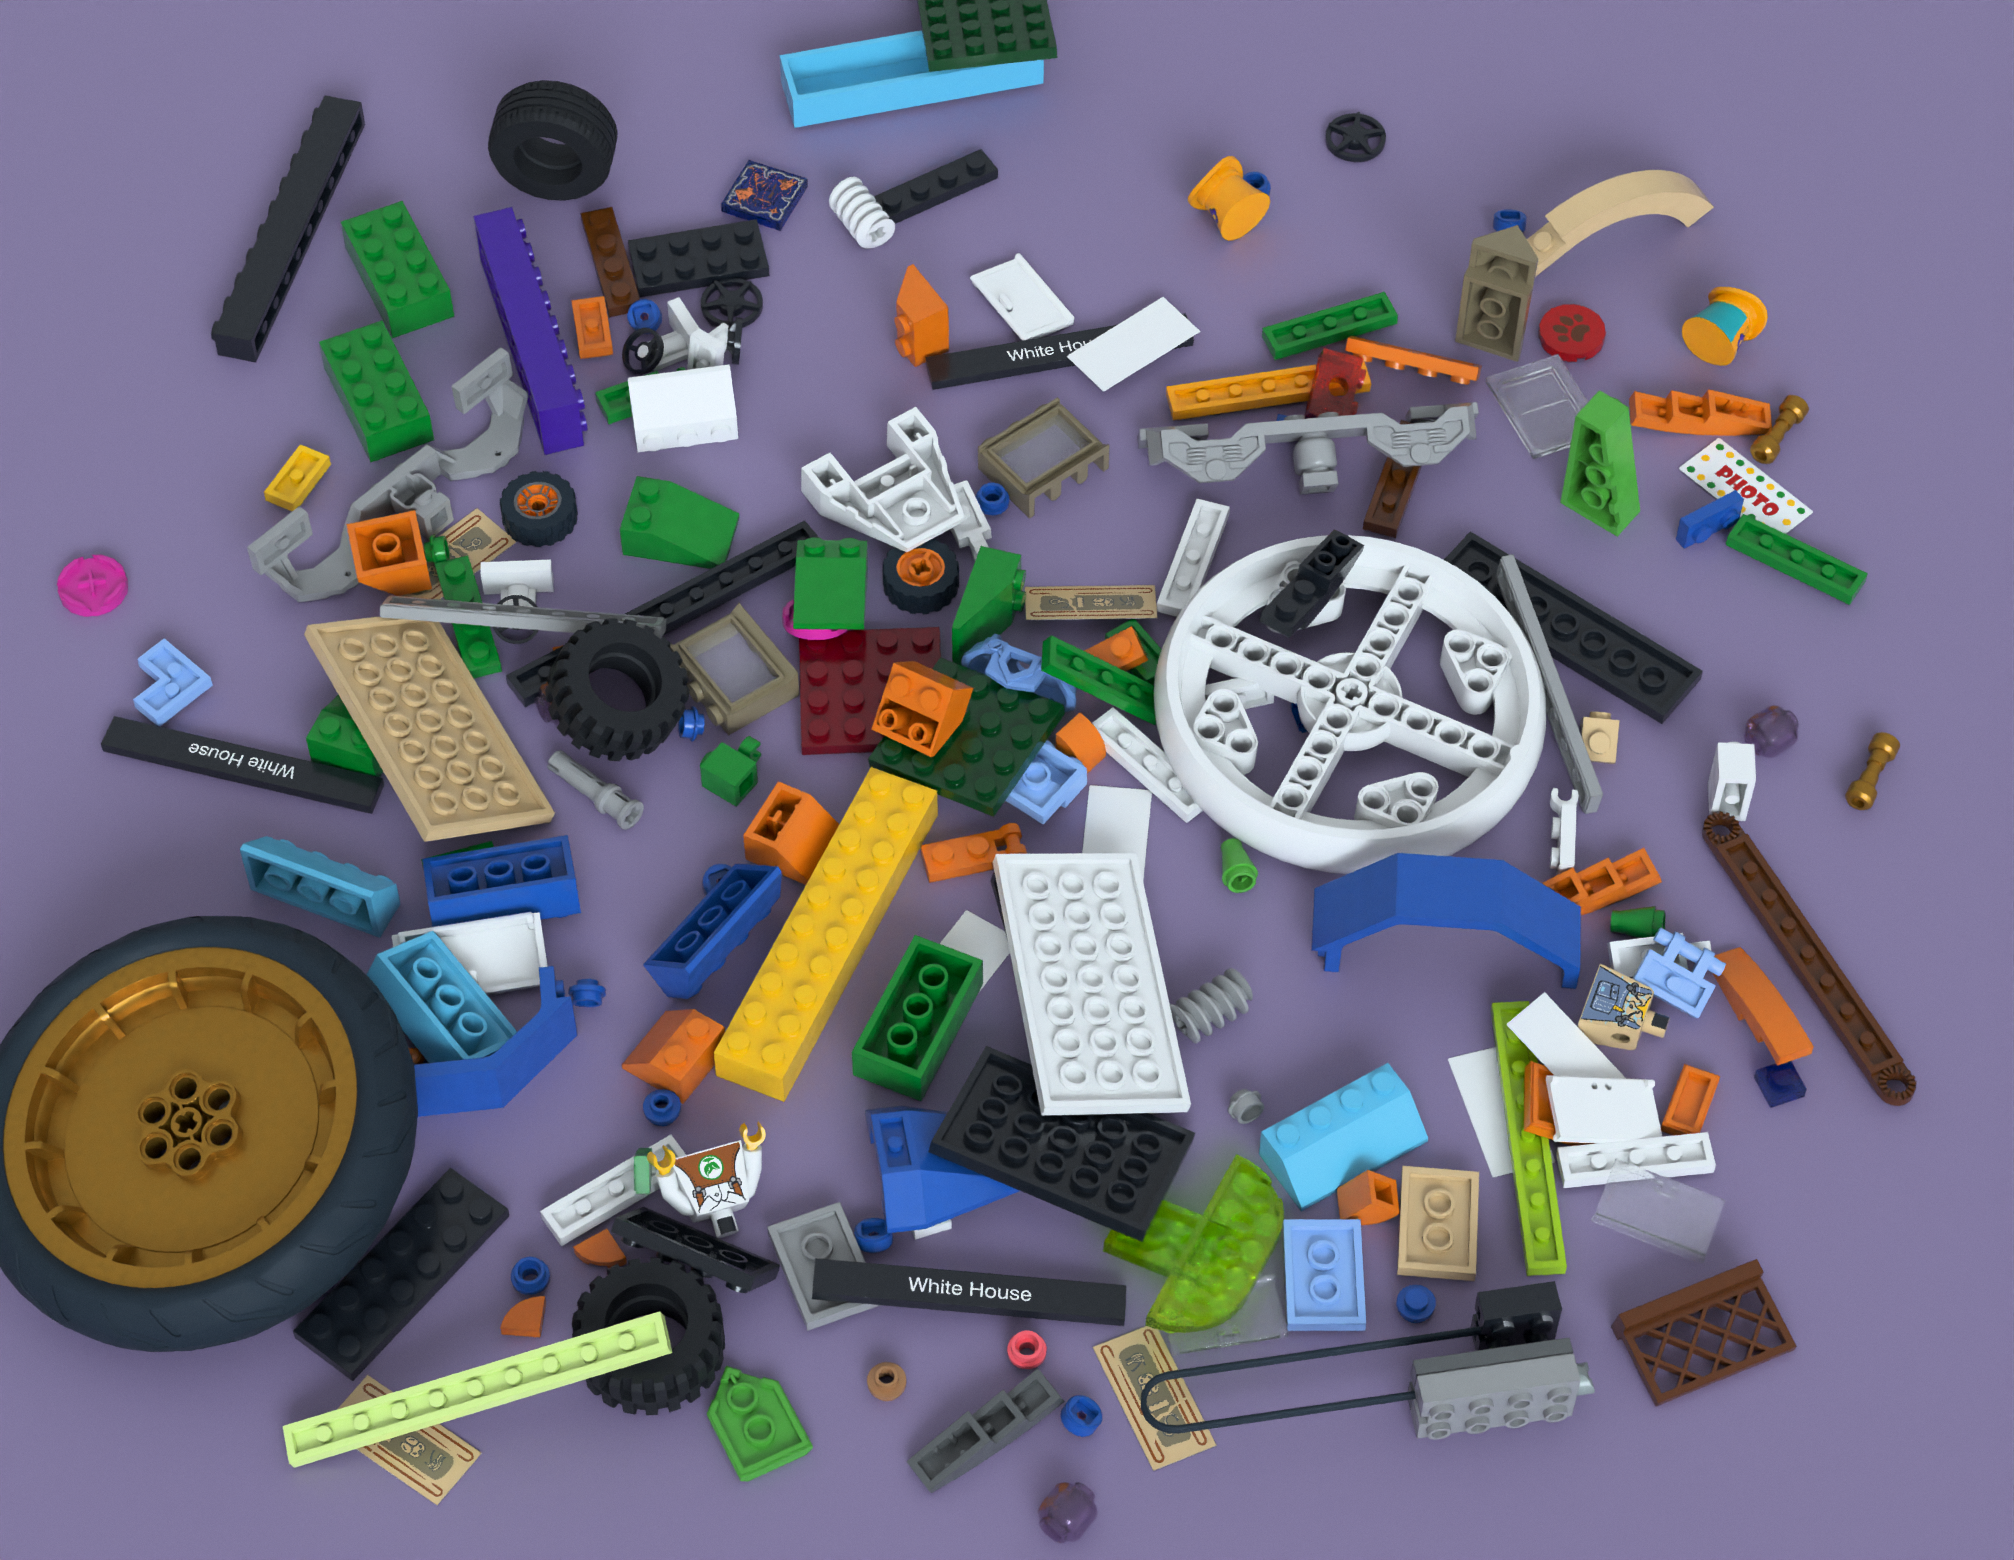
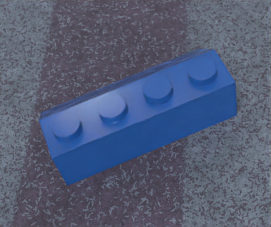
(502, 882)
(714, 929)

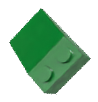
(676, 525)
(830, 584)
(988, 600)
(339, 743)

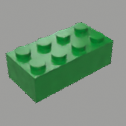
(397, 269)
(376, 391)
(917, 1018)

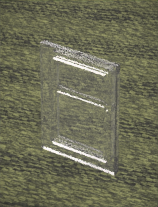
(1539, 403)

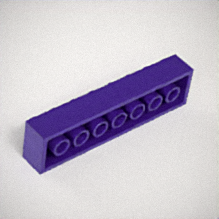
(531, 330)

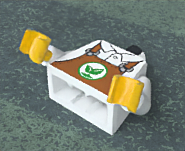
(712, 1180)

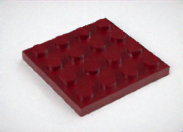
(846, 681)

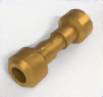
(1766, 446)
(1862, 792)

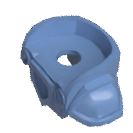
(1002, 665)

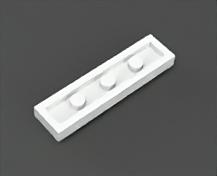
(1193, 556)
(1145, 762)
(1662, 1155)
(601, 1197)

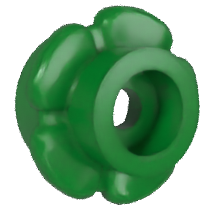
(436, 549)

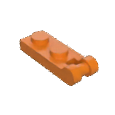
(970, 853)

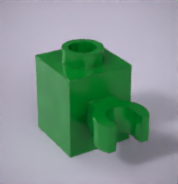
(731, 772)

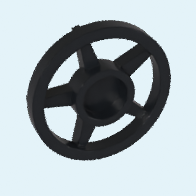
(1355, 137)
(731, 302)

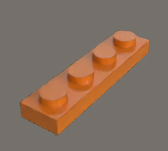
(1427, 363)

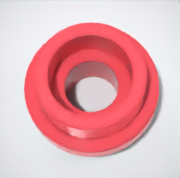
(1024, 1340)

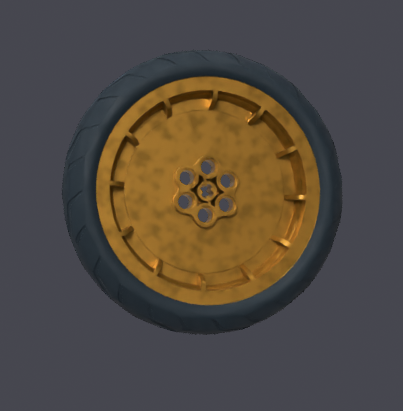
(263, 1223)

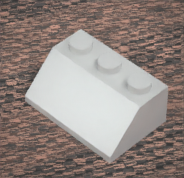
(683, 408)

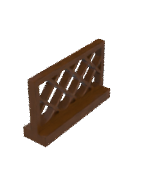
(1690, 1301)

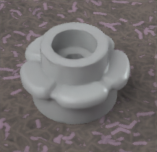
(1245, 1106)

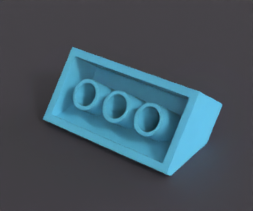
(320, 884)
(439, 1001)
(1343, 1136)

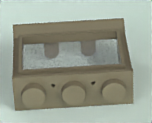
(1039, 454)
(736, 671)

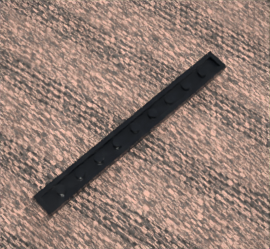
(690, 598)

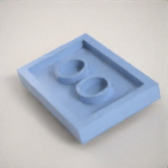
(1324, 1275)

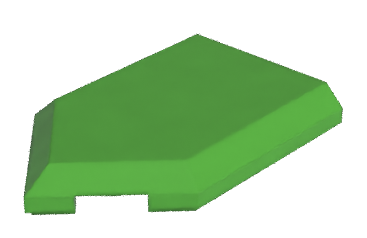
(756, 1424)

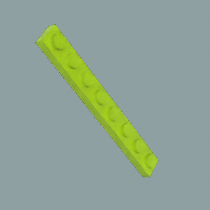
(1528, 1152)

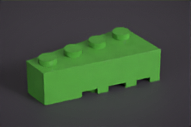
(1601, 465)

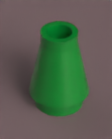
(1638, 922)

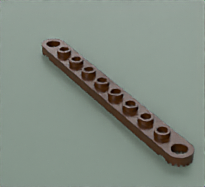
(1809, 959)

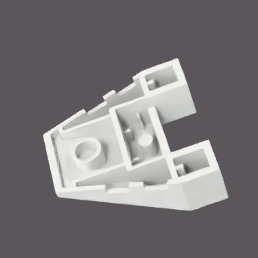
(898, 502)

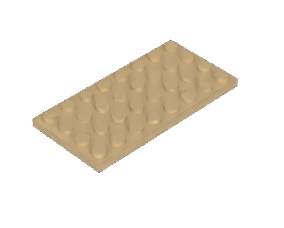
(429, 726)

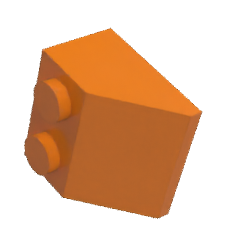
(920, 319)
(390, 554)
(676, 1052)

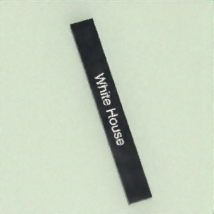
(1011, 358)
(243, 764)
(969, 1292)

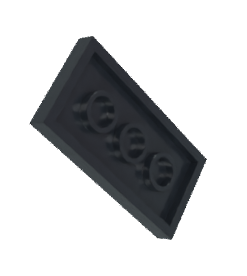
(698, 257)
(701, 1251)

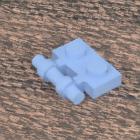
(1674, 983)

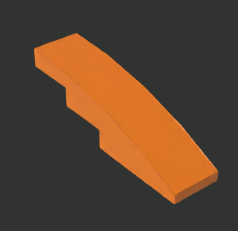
(1707, 415)
(1606, 881)
(1762, 1007)

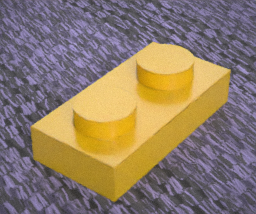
(297, 478)

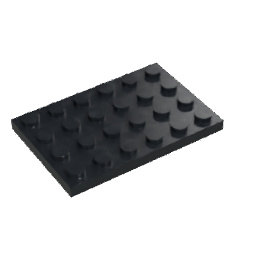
(1089, 1164)

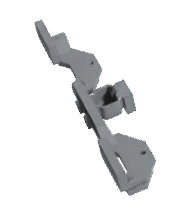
(1426, 442)
(404, 488)

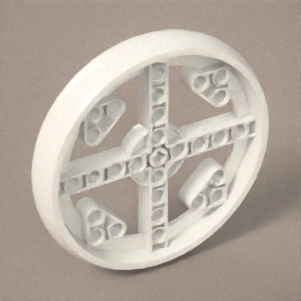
(1481, 658)

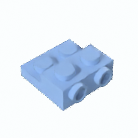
(1048, 783)

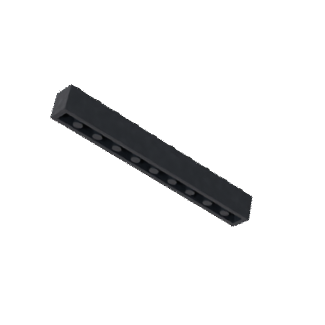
(288, 229)

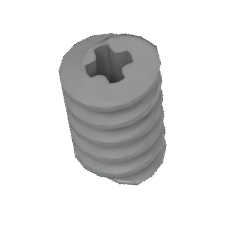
(1211, 1003)

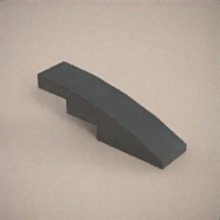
(985, 1432)

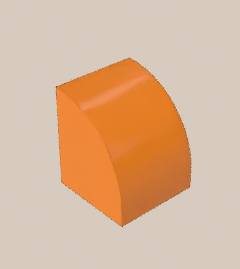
(1082, 741)
(1368, 1198)

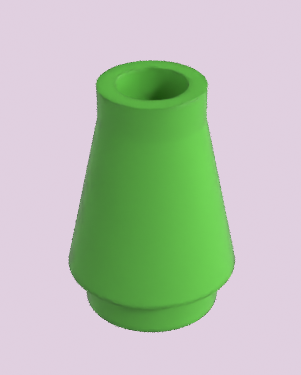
(1237, 868)

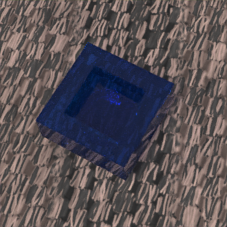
(1780, 1083)

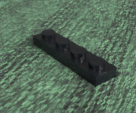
(937, 186)

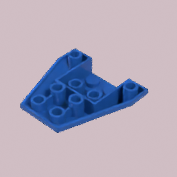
(916, 1184)

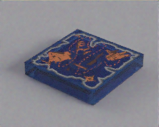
(764, 195)

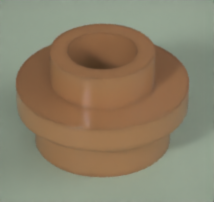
(890, 1390)

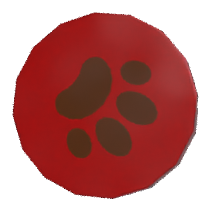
(1572, 332)

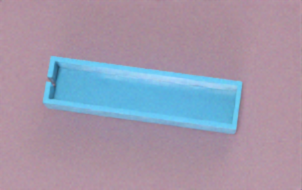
(885, 77)

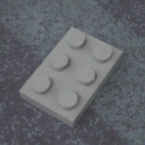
(814, 1235)

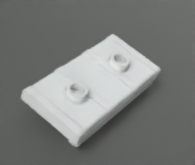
(495, 951)

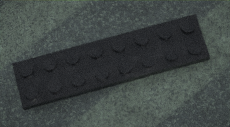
(1588, 637)

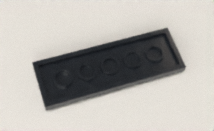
(401, 1274)

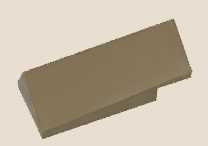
(1497, 293)

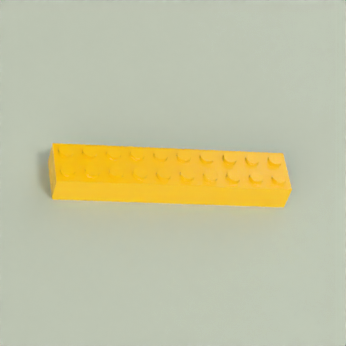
(826, 935)

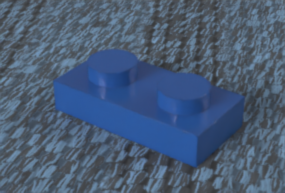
(1710, 519)

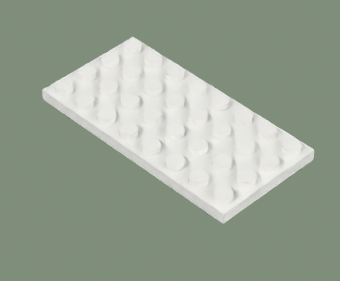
(1090, 984)

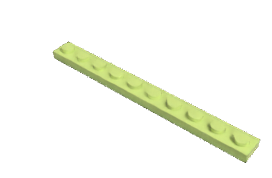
(477, 1389)

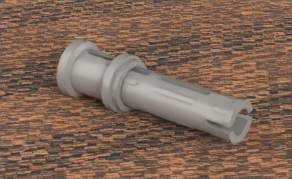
(606, 797)

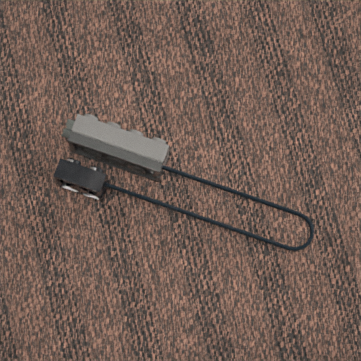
(1508, 1381)

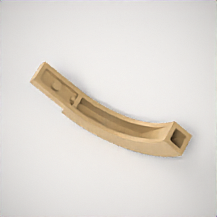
(1614, 201)

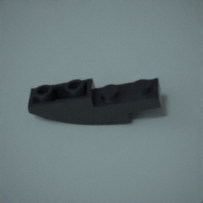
(1314, 585)

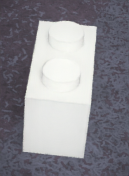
(1732, 779)

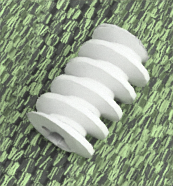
(861, 213)

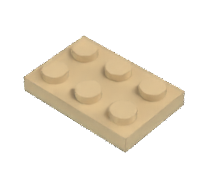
(1438, 1223)

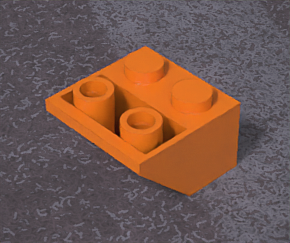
(921, 707)
(789, 833)

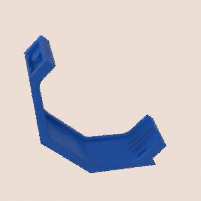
(1449, 895)
(499, 1077)

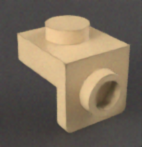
(1600, 737)

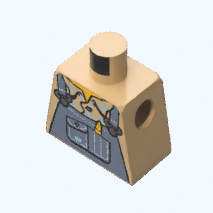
(1619, 1011)

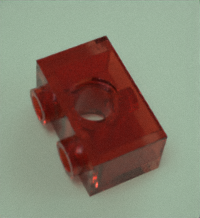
(1340, 369)

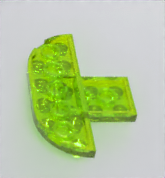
(1209, 1256)

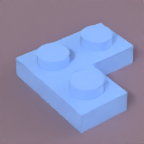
(176, 682)

